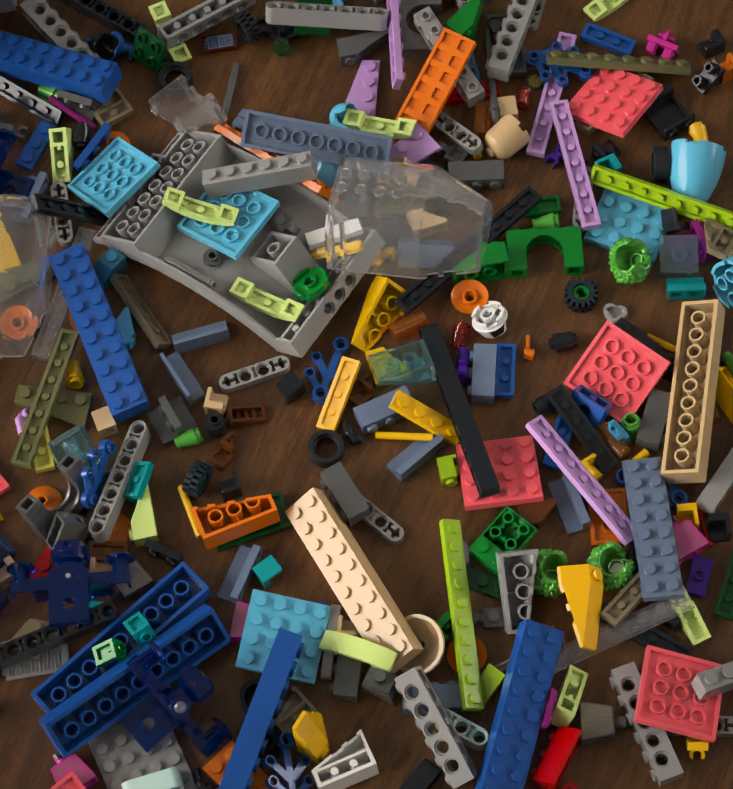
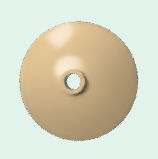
(431, 634)

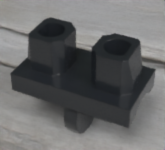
(709, 76)

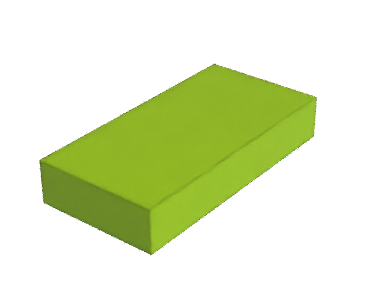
(490, 681)

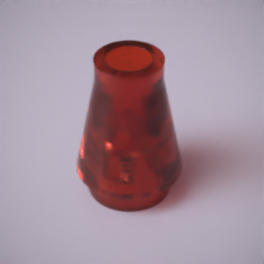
(460, 334)

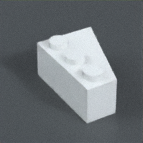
(346, 766)

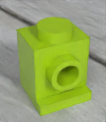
(448, 470)

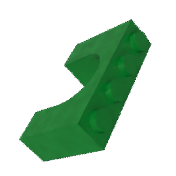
(565, 239)

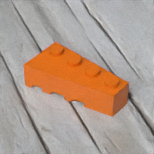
(234, 519)

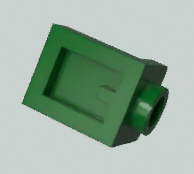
(446, 625)
(109, 651)

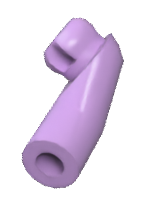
(21, 418)

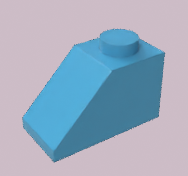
(108, 264)
(127, 328)

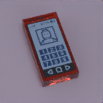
(219, 43)

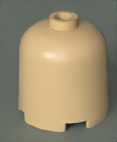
(505, 138)

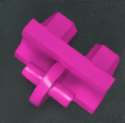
(655, 43)

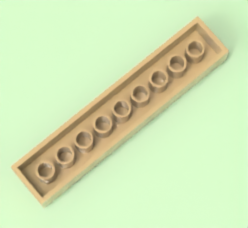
(693, 392)
(352, 576)

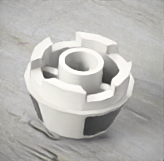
(490, 319)

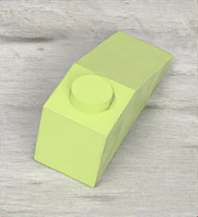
(61, 153)
(143, 521)
(569, 696)

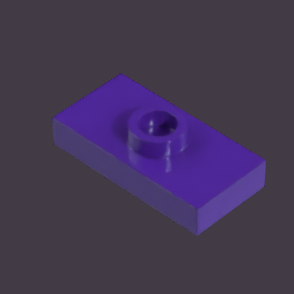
(699, 576)

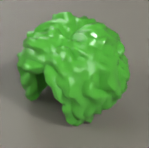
(629, 261)
(615, 567)
(546, 575)

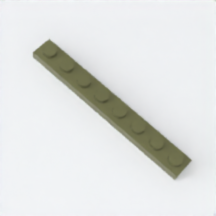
(613, 62)
(45, 398)

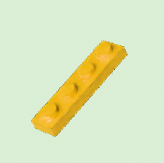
(338, 394)
(424, 416)

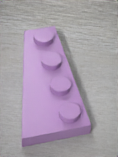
(365, 87)
(416, 147)

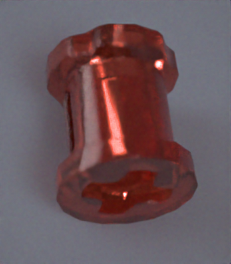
(523, 98)

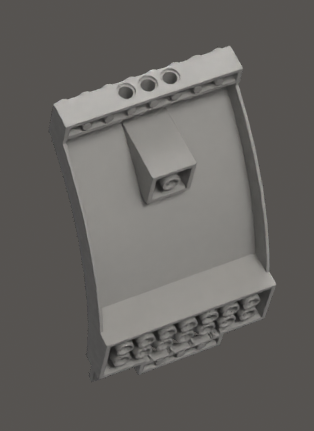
(148, 233)

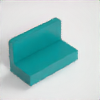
(685, 288)
(138, 481)

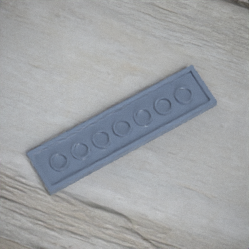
(326, 141)
(652, 529)

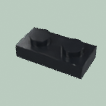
(156, 550)

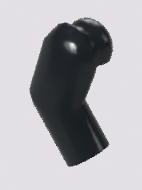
(348, 432)
(199, 780)

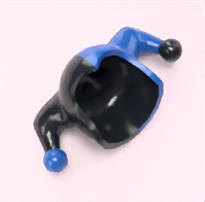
(110, 45)

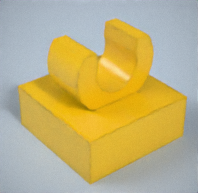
(694, 744)

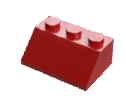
(556, 758)

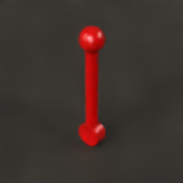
(700, 516)

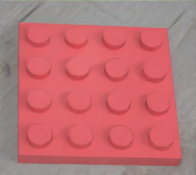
(614, 100)
(618, 370)
(515, 469)
(668, 698)

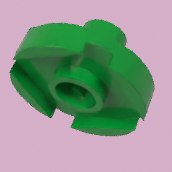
(319, 281)

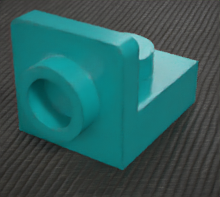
(139, 629)

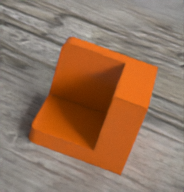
(728, 66)

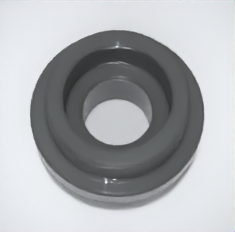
(212, 262)

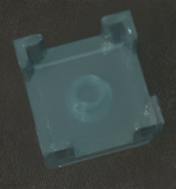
(678, 255)

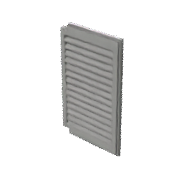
(49, 663)

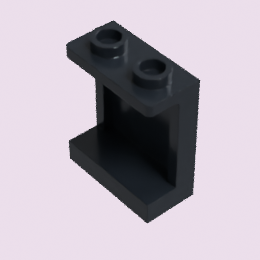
(668, 115)

